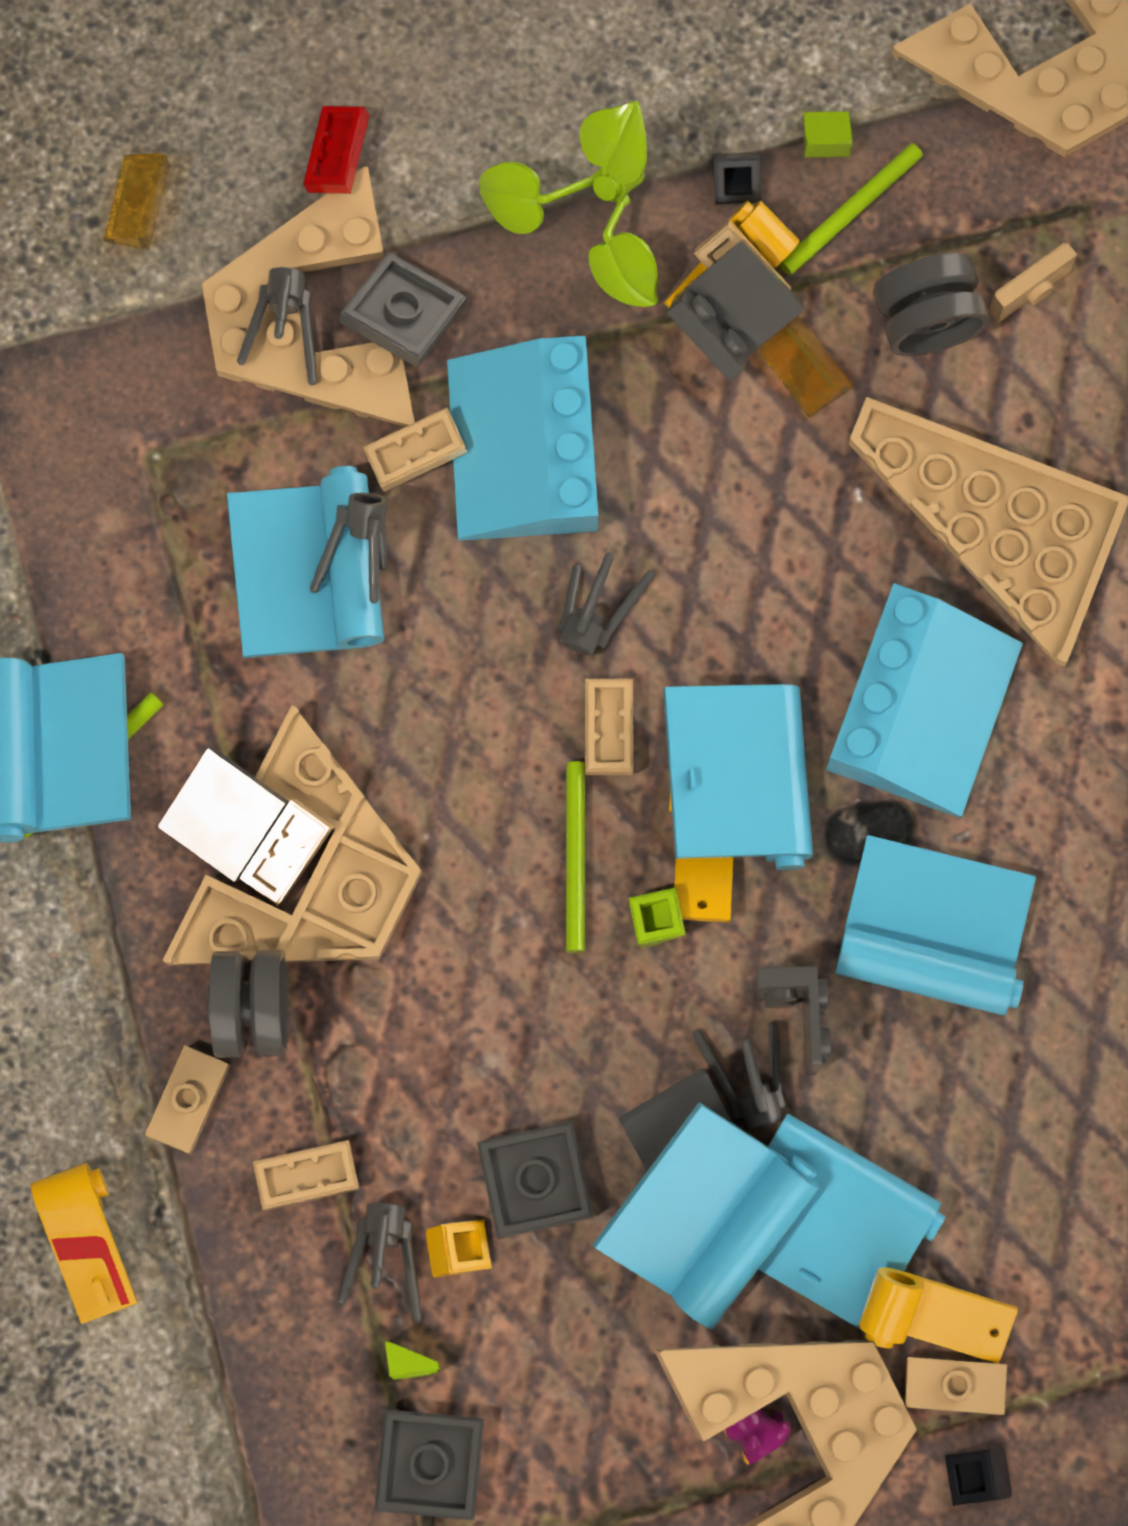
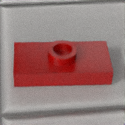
(336, 149)

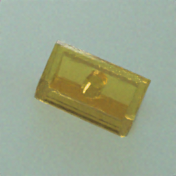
(137, 200)
(804, 367)

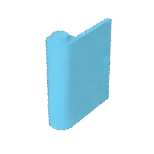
(275, 557)
(63, 745)
(738, 773)
(936, 926)
(708, 1214)
(849, 1227)

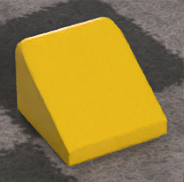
(458, 1248)

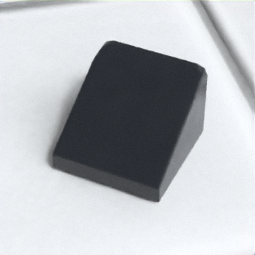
(736, 177)
(978, 1476)

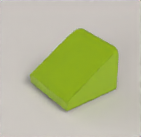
(827, 134)
(656, 917)
(408, 1364)

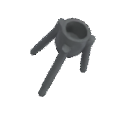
(283, 294)
(366, 521)
(583, 629)
(759, 1103)
(383, 1228)

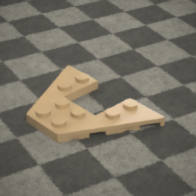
(1059, 101)
(322, 236)
(351, 894)
(838, 1397)

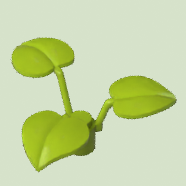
(617, 144)

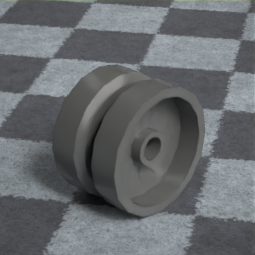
(931, 304)
(242, 1004)

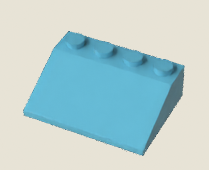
(526, 440)
(925, 702)

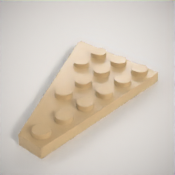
(1009, 520)

